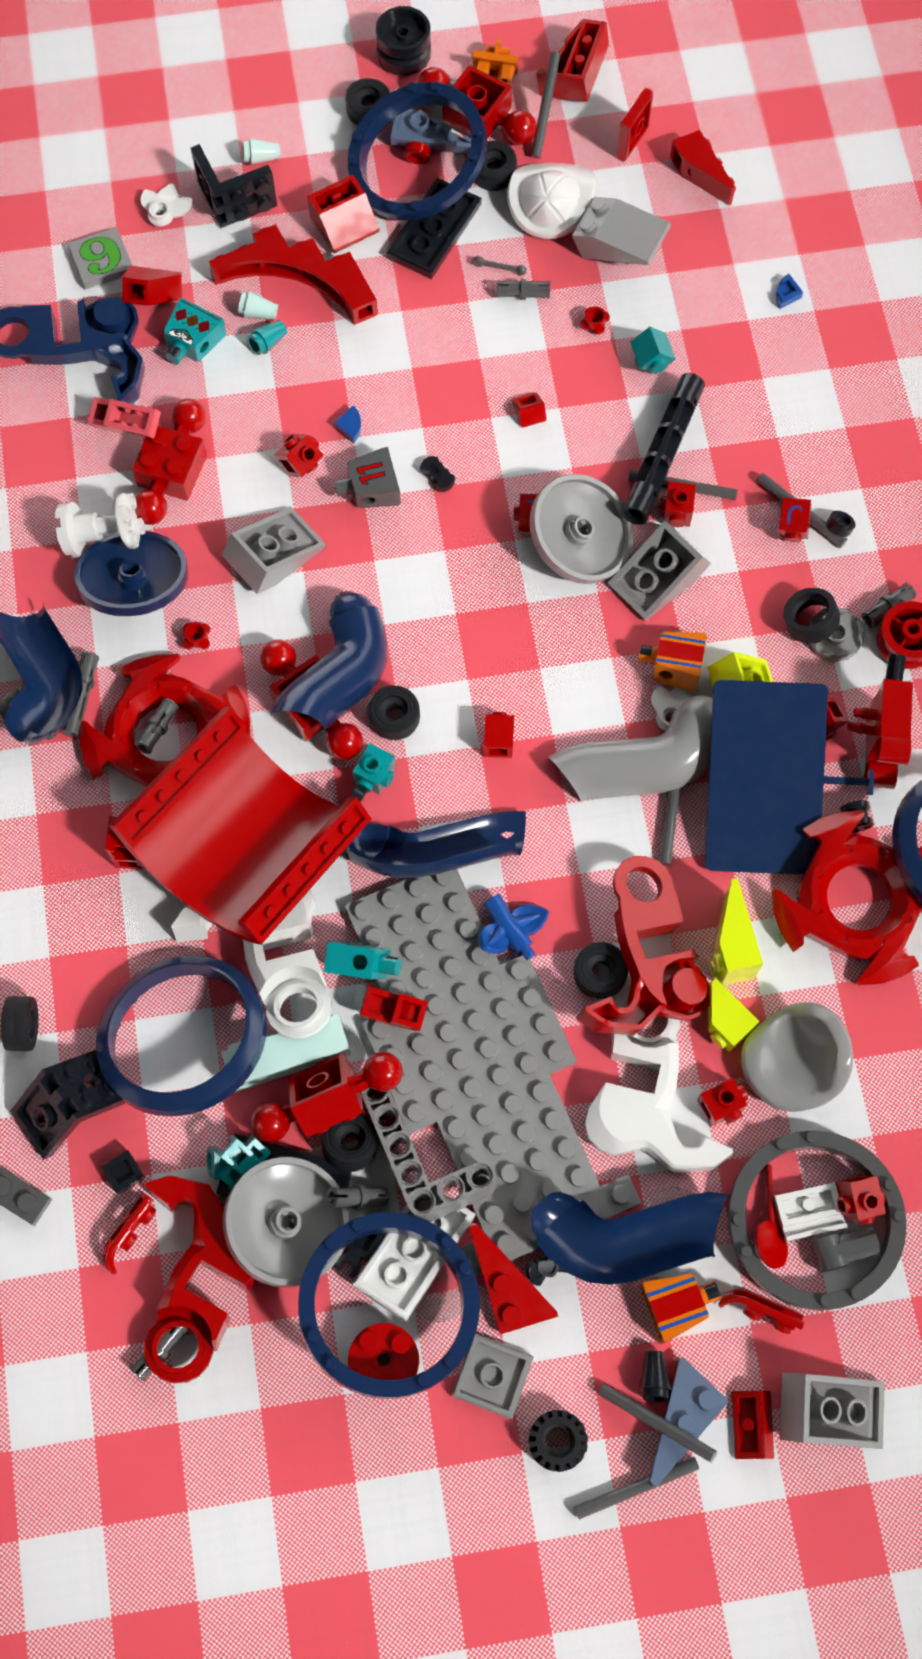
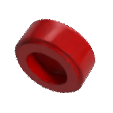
(417, 152)

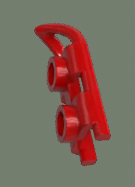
(123, 1235)
(757, 1307)

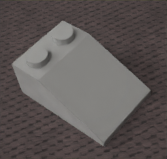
(619, 232)
(272, 549)
(659, 571)
(832, 1410)

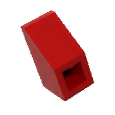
(151, 286)

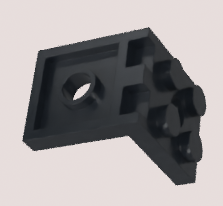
(229, 198)
(64, 1100)

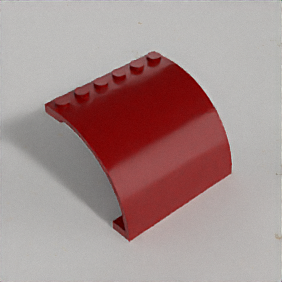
(235, 831)

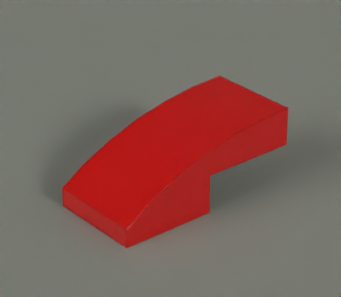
(393, 1009)

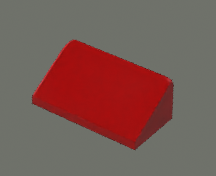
(752, 1425)

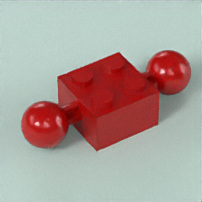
(492, 100)
(170, 462)
(279, 659)
(326, 1095)

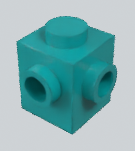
(652, 350)
(374, 769)

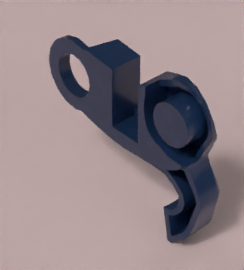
(105, 334)

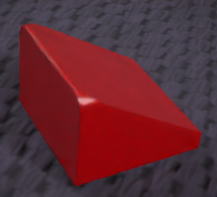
(529, 409)

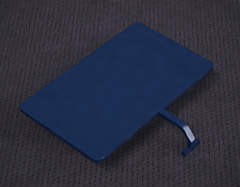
(767, 775)

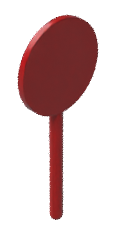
(768, 1235)

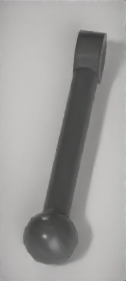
(479, 261)

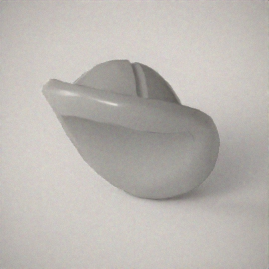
(798, 1057)

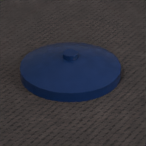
(131, 580)

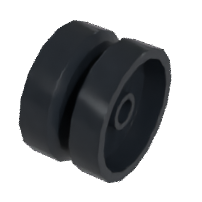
(403, 40)

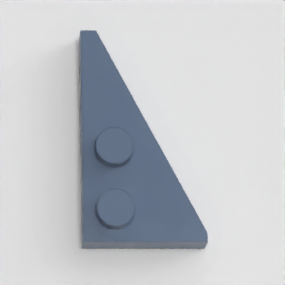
(420, 127)
(691, 1408)

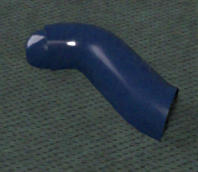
(347, 670)
(48, 673)
(439, 848)
(628, 1245)

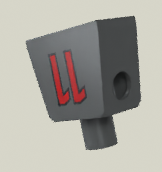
(371, 480)

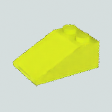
(735, 950)

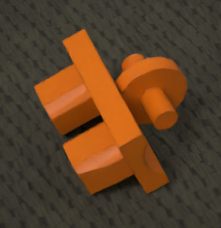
(497, 59)

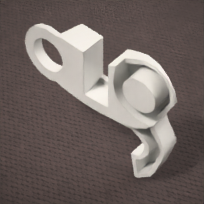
(279, 976)
(634, 1120)

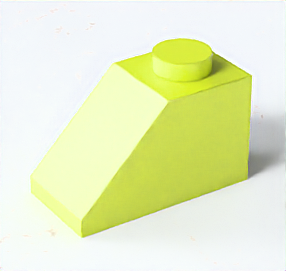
(727, 1017)

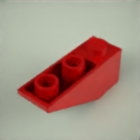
(699, 165)

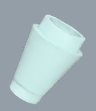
(259, 151)
(257, 307)

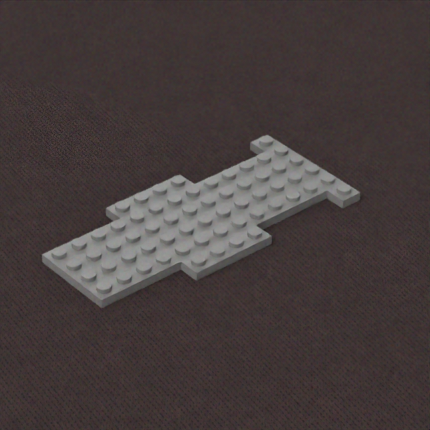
(480, 1059)

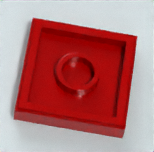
(634, 124)

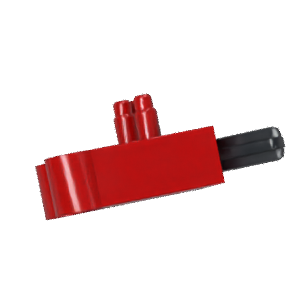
(887, 725)

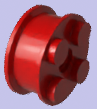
(902, 633)
(379, 1340)

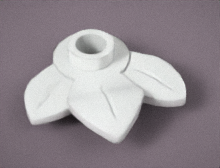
(165, 205)
(666, 703)

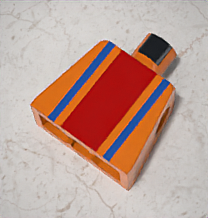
(677, 659)
(677, 1303)

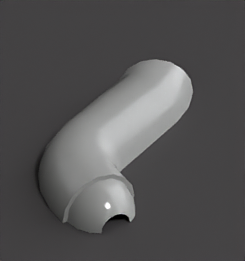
(646, 763)

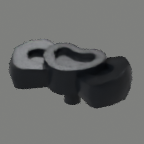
(438, 474)
(540, 1269)

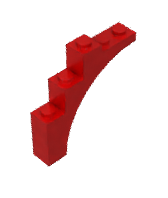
(302, 262)

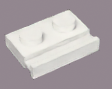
(809, 1212)

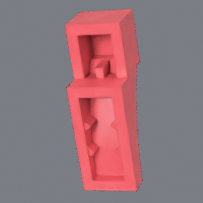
(123, 417)

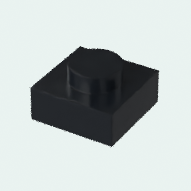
(123, 1172)

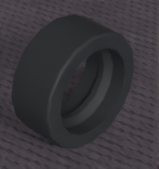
(804, 599)

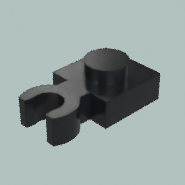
(360, 1248)

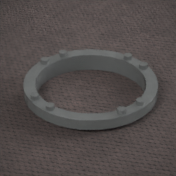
(866, 1162)

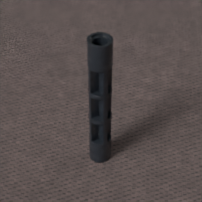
(663, 449)

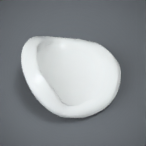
(550, 198)

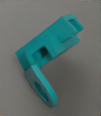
(222, 1163)

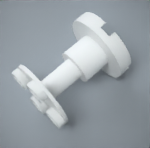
(80, 528)

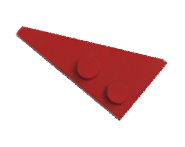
(511, 1295)

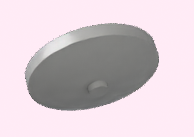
(581, 529)
(280, 1218)

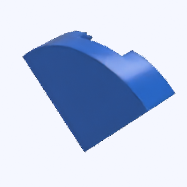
(788, 291)
(349, 424)

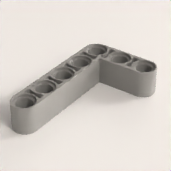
(409, 1161)

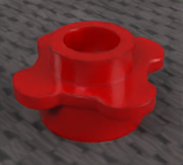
(598, 314)
(193, 629)

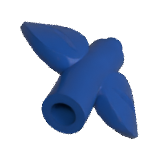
(511, 927)

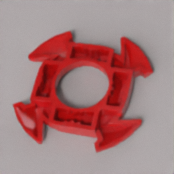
(142, 695)
(812, 913)

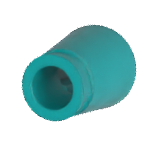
(265, 337)

